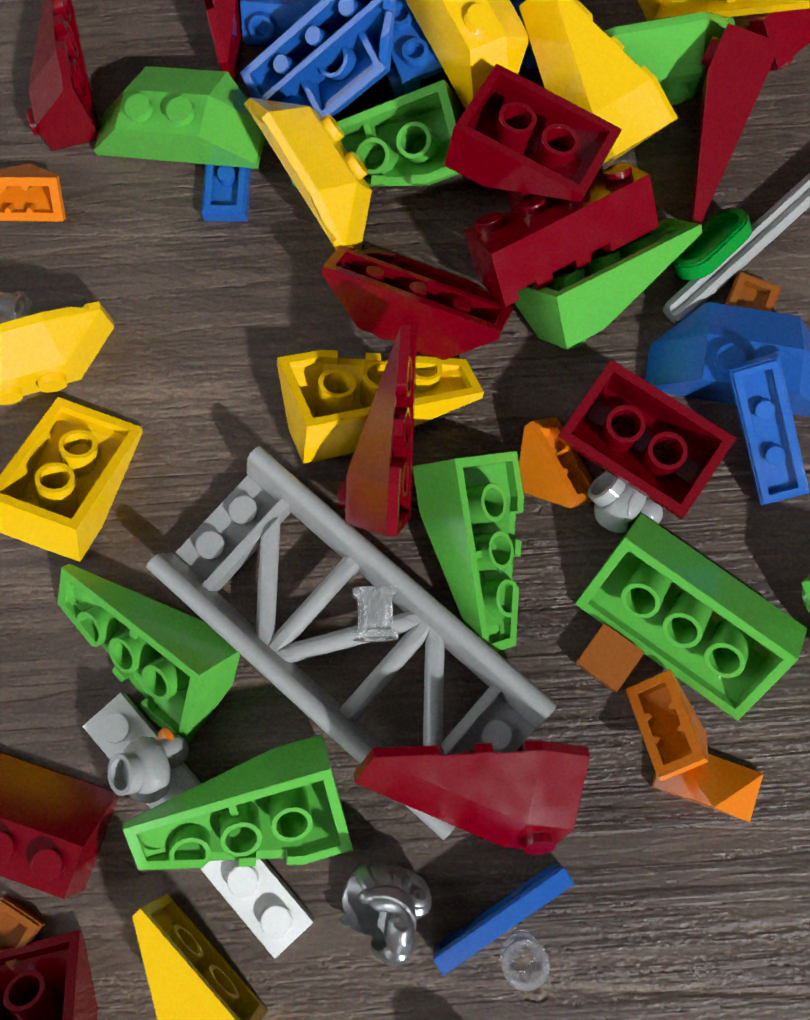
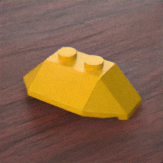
(472, 39)
(318, 166)
(50, 349)

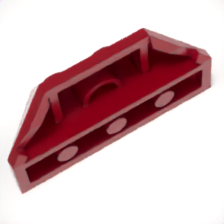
(392, 290)

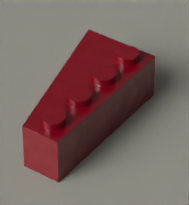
(560, 233)

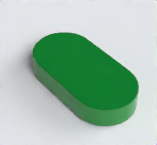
(719, 240)

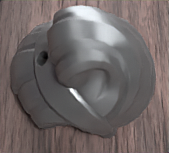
(384, 904)

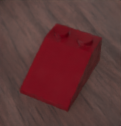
(529, 139)

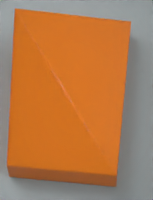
(30, 194)
(551, 467)
(668, 725)
(718, 786)

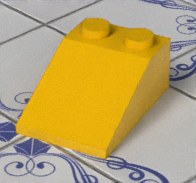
(66, 478)
(186, 971)

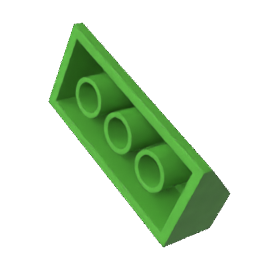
(693, 618)

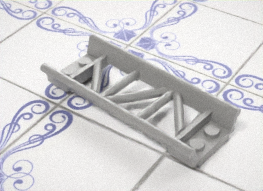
(251, 520)

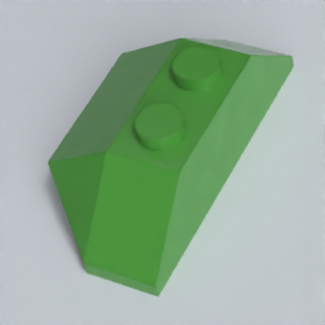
(673, 49)
(182, 119)

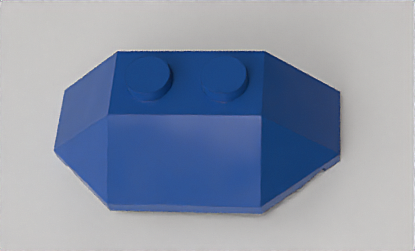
(326, 56)
(696, 353)

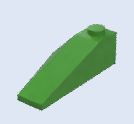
(405, 137)
(594, 295)
(471, 523)
(165, 653)
(261, 809)

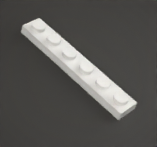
(252, 891)

